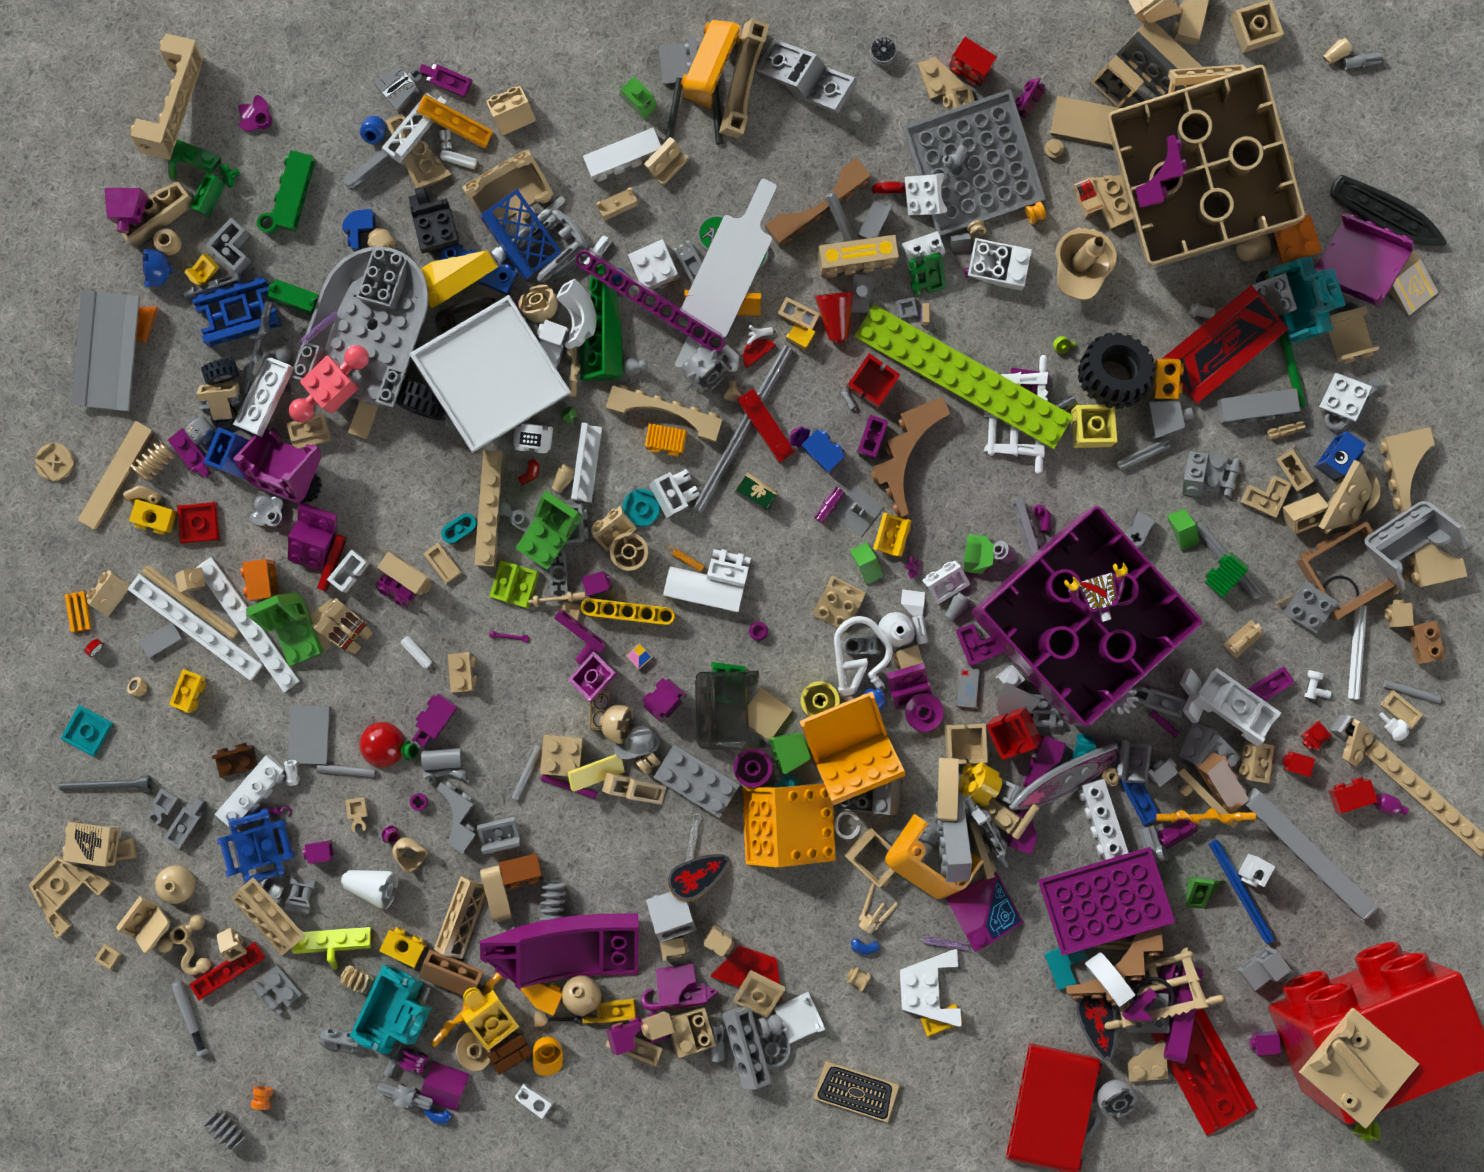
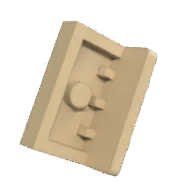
(107, 592)

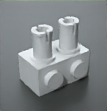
(922, 247)
(669, 495)

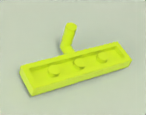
(333, 941)

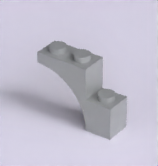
(461, 804)

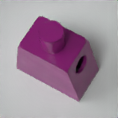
(125, 206)

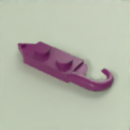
(692, 996)

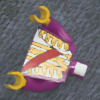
(1098, 592)

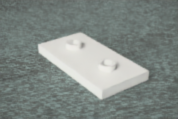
(263, 396)

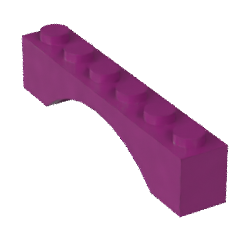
(1047, 755)

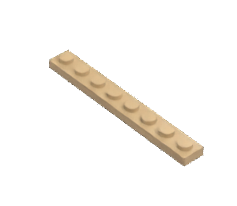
(1426, 796)

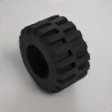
(419, 400)

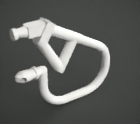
(847, 691)

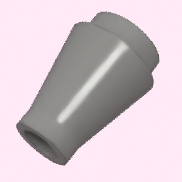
(958, 606)

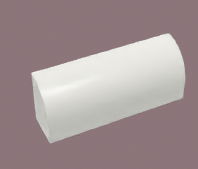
(698, 589)

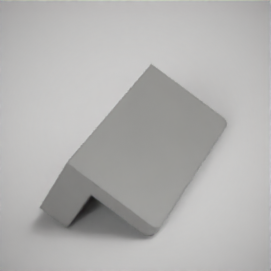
(874, 220)

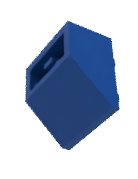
(223, 450)

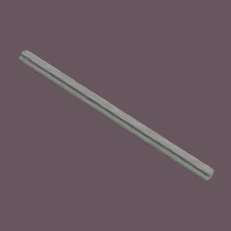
(741, 432)

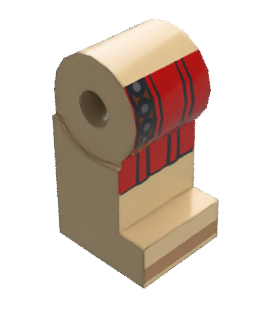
(1087, 198)

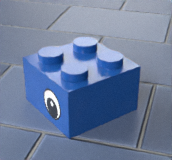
(1340, 455)

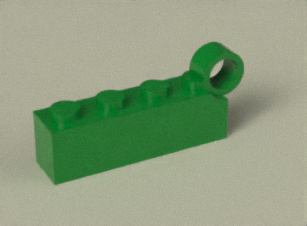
(291, 193)

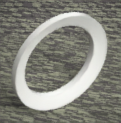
(836, 825)

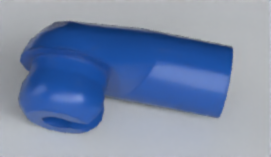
(438, 1118)

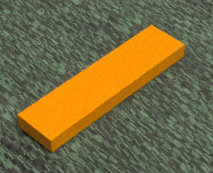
(454, 121)

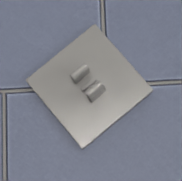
(857, 510)

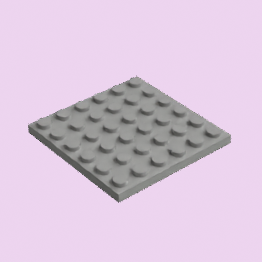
(996, 169)

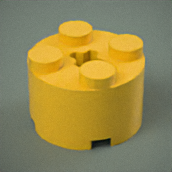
(980, 783)

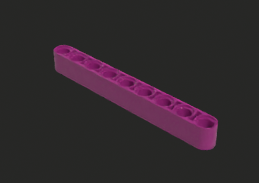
(640, 299)

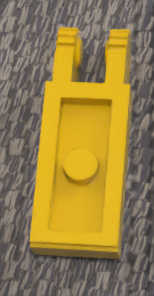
(613, 1011)

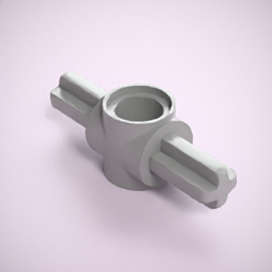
(404, 1096)

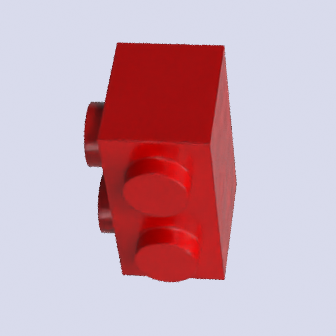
(1352, 795)

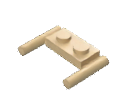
(1009, 820)

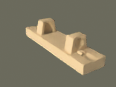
(1192, 785)

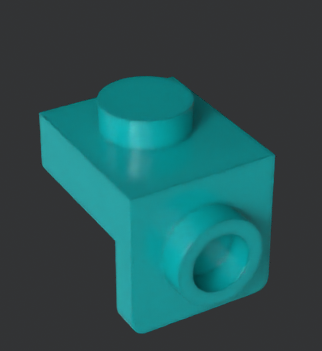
(1084, 744)

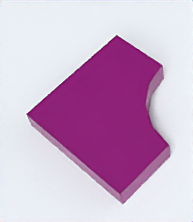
(672, 983)

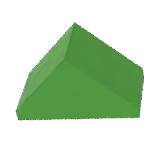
(1183, 529)
(867, 563)

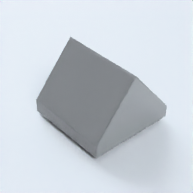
(960, 242)

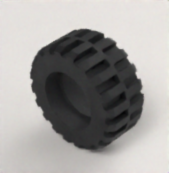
(1129, 354)

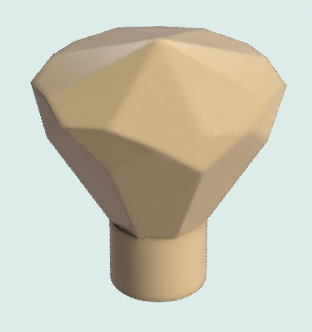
(732, 392)

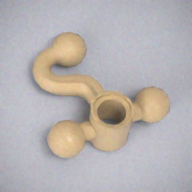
(165, 945)

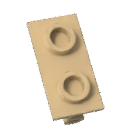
(1243, 638)

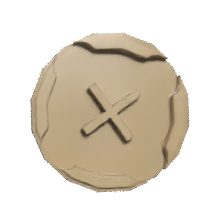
(54, 462)

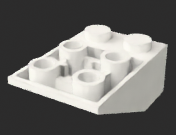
(999, 264)

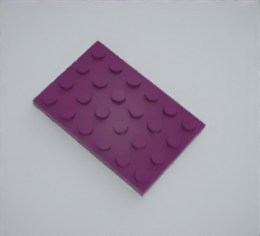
(1106, 901)

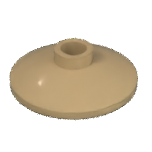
(474, 1062)

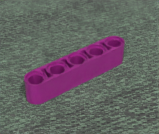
(1181, 1026)

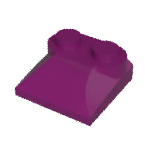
(592, 676)

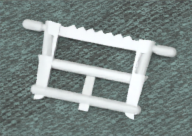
(1014, 448)

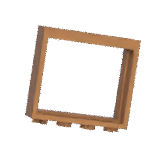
(1308, 572)

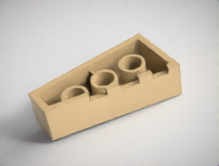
(159, 212)

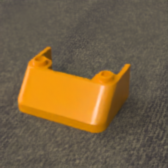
(710, 61)
(906, 859)

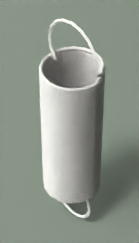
(849, 400)

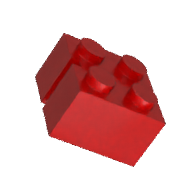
(972, 62)
(872, 381)
(1012, 731)

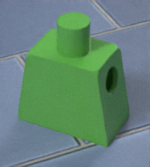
(637, 96)
(789, 751)

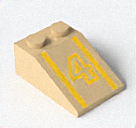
(1413, 285)

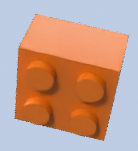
(1297, 241)
(259, 580)

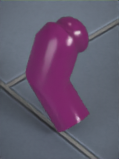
(1044, 515)

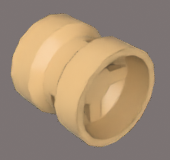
(644, 765)

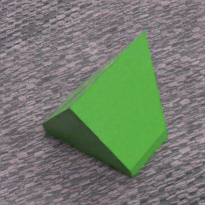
(1201, 890)

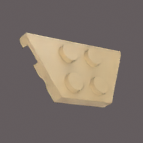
(1349, 499)

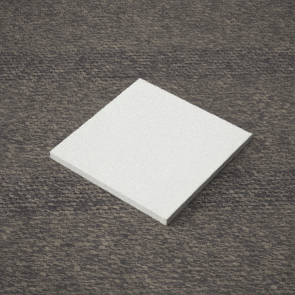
(490, 373)

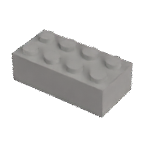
(696, 780)
(954, 845)

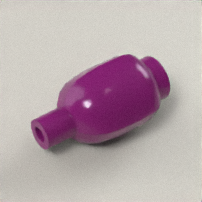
(1390, 805)

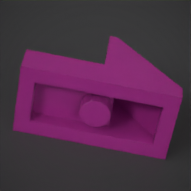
(1136, 1011)

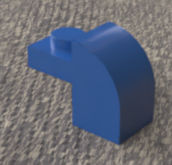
(357, 223)

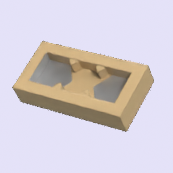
(798, 314)

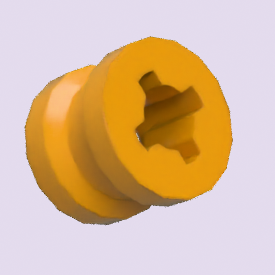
(1035, 213)

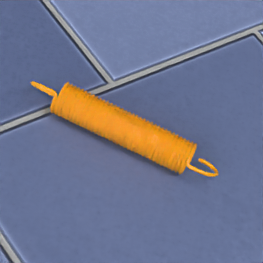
(687, 559)

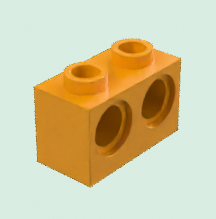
(1162, 378)

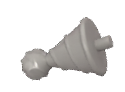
(633, 366)

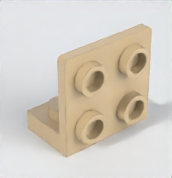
(838, 602)

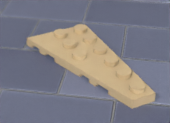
(1114, 199)

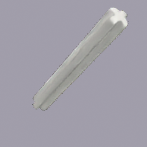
(1357, 652)

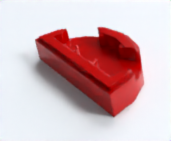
(889, 187)
(756, 350)

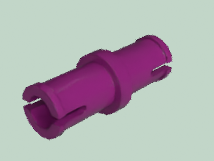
(829, 505)

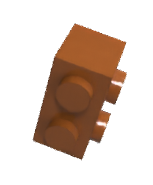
(521, 871)

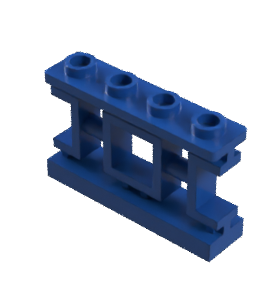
(239, 327)

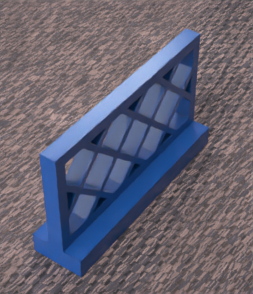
(510, 247)

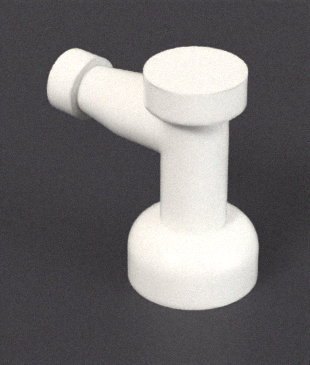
(1313, 691)

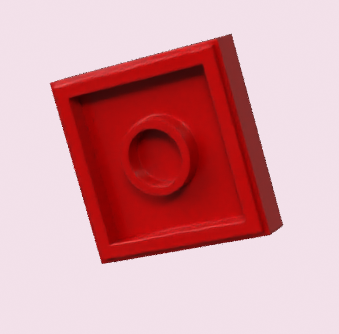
(198, 522)

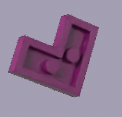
(973, 648)

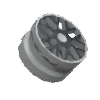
(883, 51)

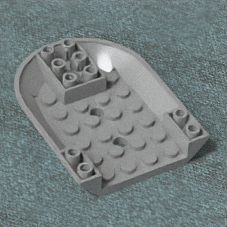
(358, 291)

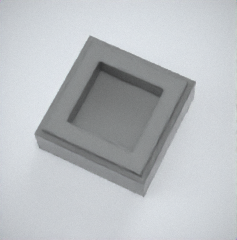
(907, 308)

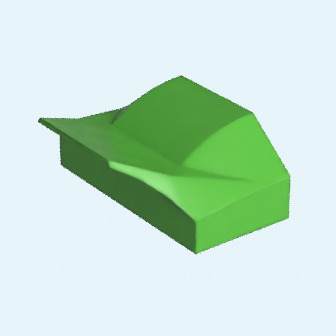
(978, 554)

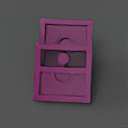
(312, 537)

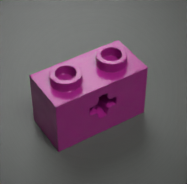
(872, 437)

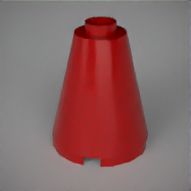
(836, 314)

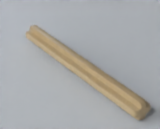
(190, 602)

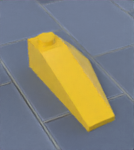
(454, 274)

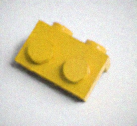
(892, 535)
(187, 691)

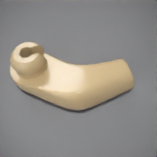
(144, 493)

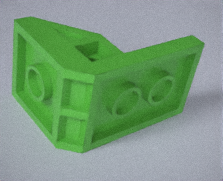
(549, 530)
(293, 625)

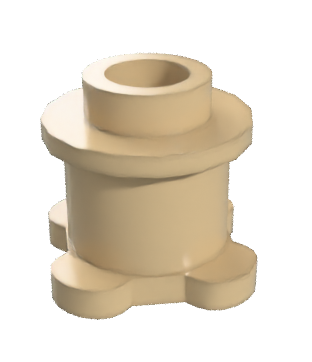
(858, 978)

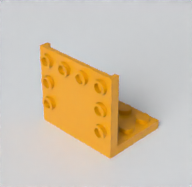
(852, 748)
(788, 825)

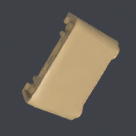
(518, 173)

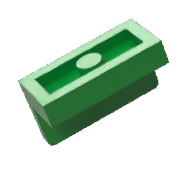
(207, 195)

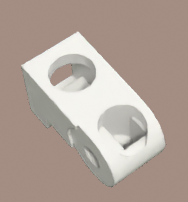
(534, 1100)

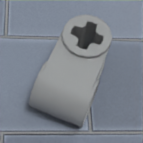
(1140, 527)
(865, 645)

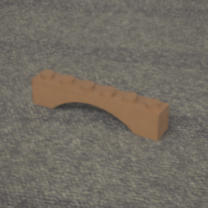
(787, 225)

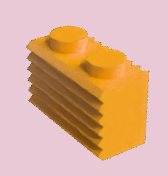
(665, 439)

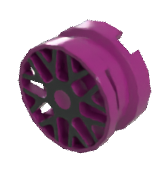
(413, 1060)

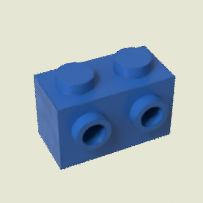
(823, 450)

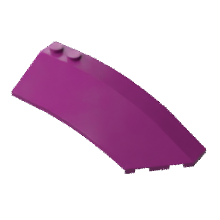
(565, 948)

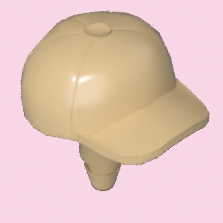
(1093, 249)

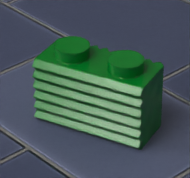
(1226, 574)

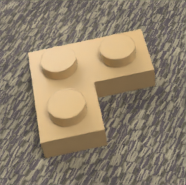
(1267, 501)

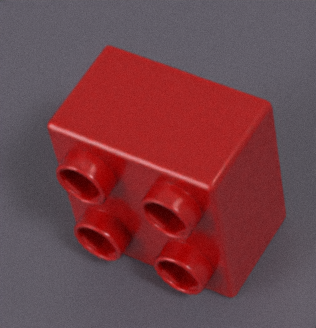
(1406, 998)

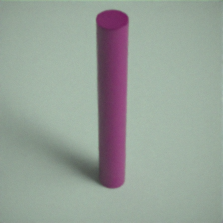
(566, 785)

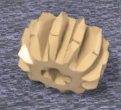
(357, 979)

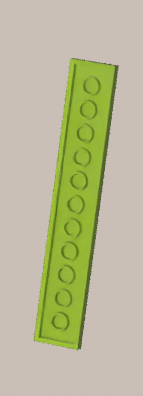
(963, 376)

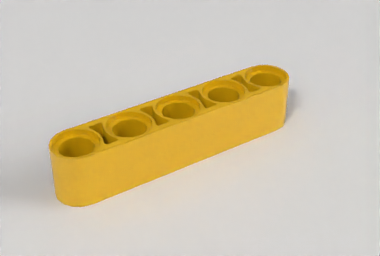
(618, 611)

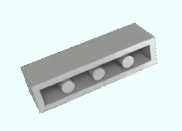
(1258, 406)

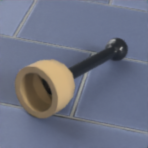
(541, 1019)

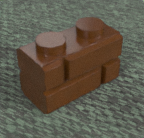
(509, 1053)

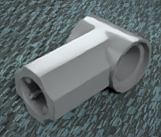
(1151, 839)

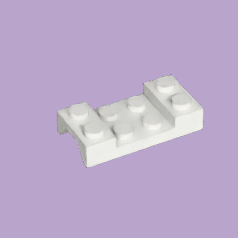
(1237, 706)

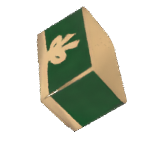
(757, 491)

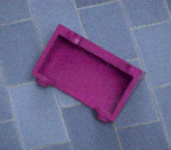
(278, 466)

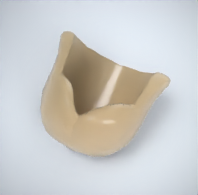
(1254, 249)
(407, 864)

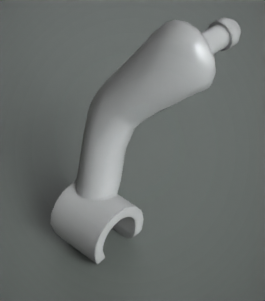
(457, 772)

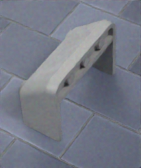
(1408, 533)

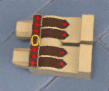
(348, 629)

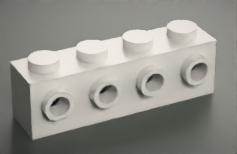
(252, 790)
(1103, 819)

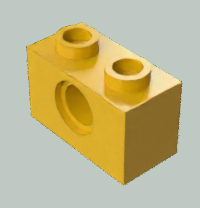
(164, 517)
(392, 948)

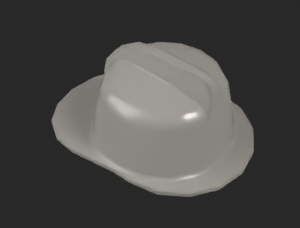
(637, 743)

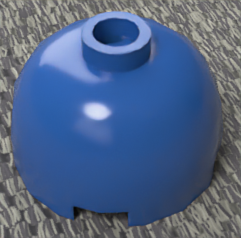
(155, 268)

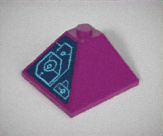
(984, 911)

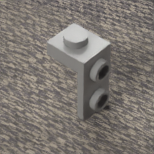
(1195, 473)

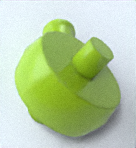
(1062, 345)

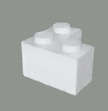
(552, 339)

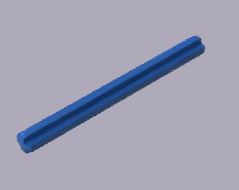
(1241, 891)

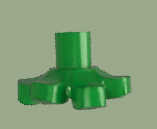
(228, 175)

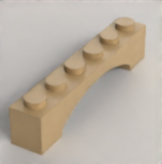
(750, 46)
(623, 400)
(488, 511)

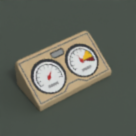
(597, 708)

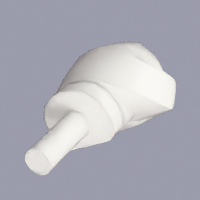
(1397, 728)

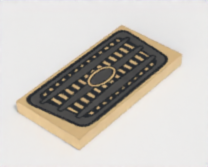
(856, 1091)

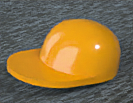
(547, 1056)

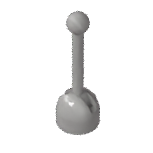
(284, 356)

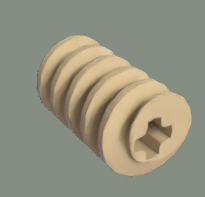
(153, 461)

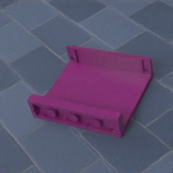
(1365, 258)

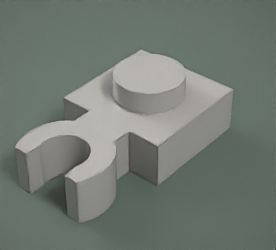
(163, 804)

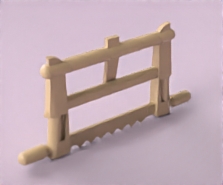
(1199, 1000)

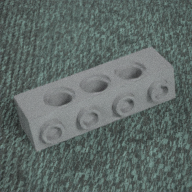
(746, 1048)

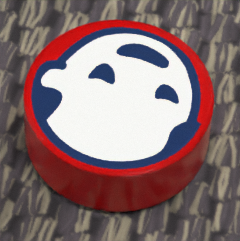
(93, 647)

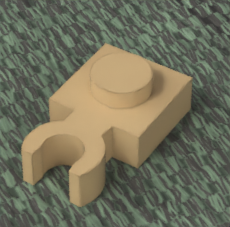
(357, 810)

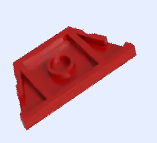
(741, 961)

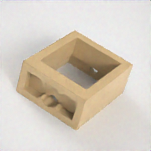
(405, 573)
(858, 846)

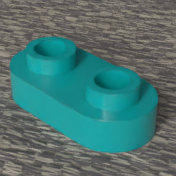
(459, 528)

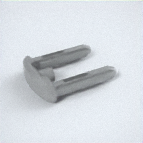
(567, 255)

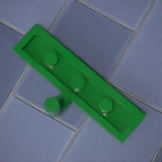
(192, 156)

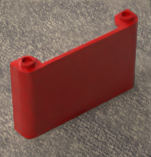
(1053, 1108)

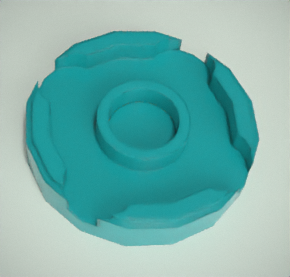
(641, 513)

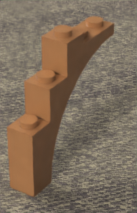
(891, 472)
(1130, 966)

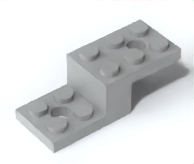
(806, 76)

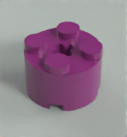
(663, 699)
(743, 773)

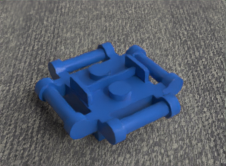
(255, 847)

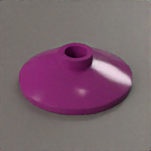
(930, 719)

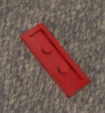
(332, 561)

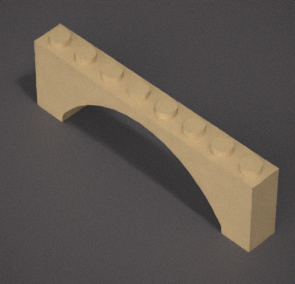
(1401, 458)

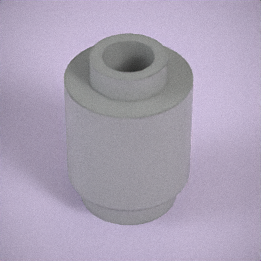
(1004, 552)

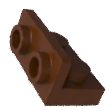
(236, 760)

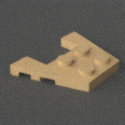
(57, 884)

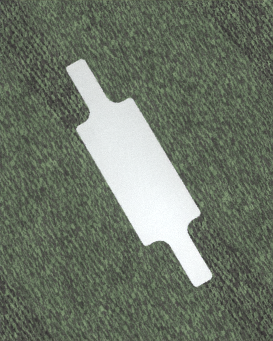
(728, 270)

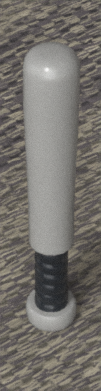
(188, 1015)

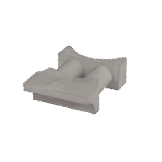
(296, 903)

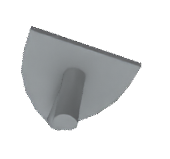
(1013, 698)

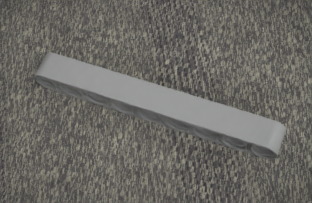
(1310, 855)

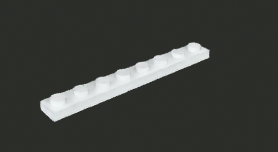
(195, 627)
(250, 630)

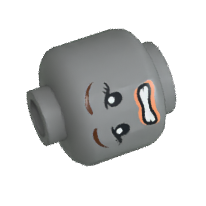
(199, 430)

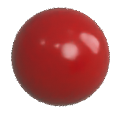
(381, 744)

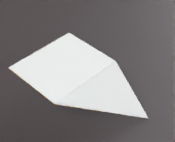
(913, 602)

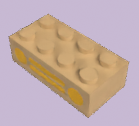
(857, 255)

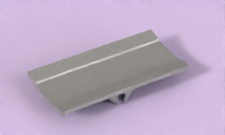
(105, 350)

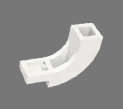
(581, 310)
(1110, 979)

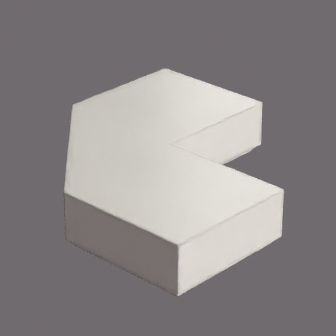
(1192, 686)

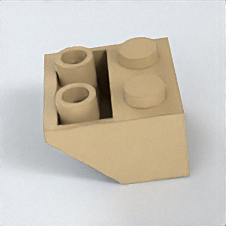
(510, 110)
(691, 1032)

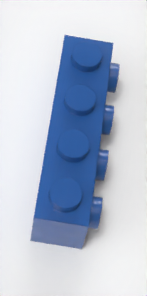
(500, 279)

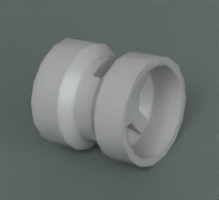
(769, 1025)

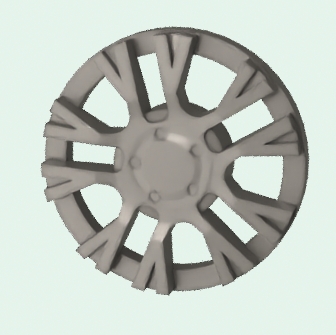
(772, 1050)

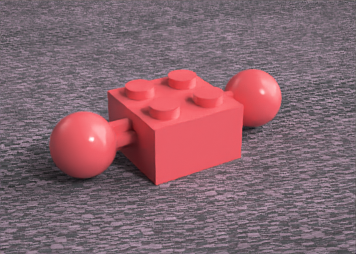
(329, 384)

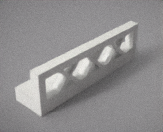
(412, 139)
(586, 463)

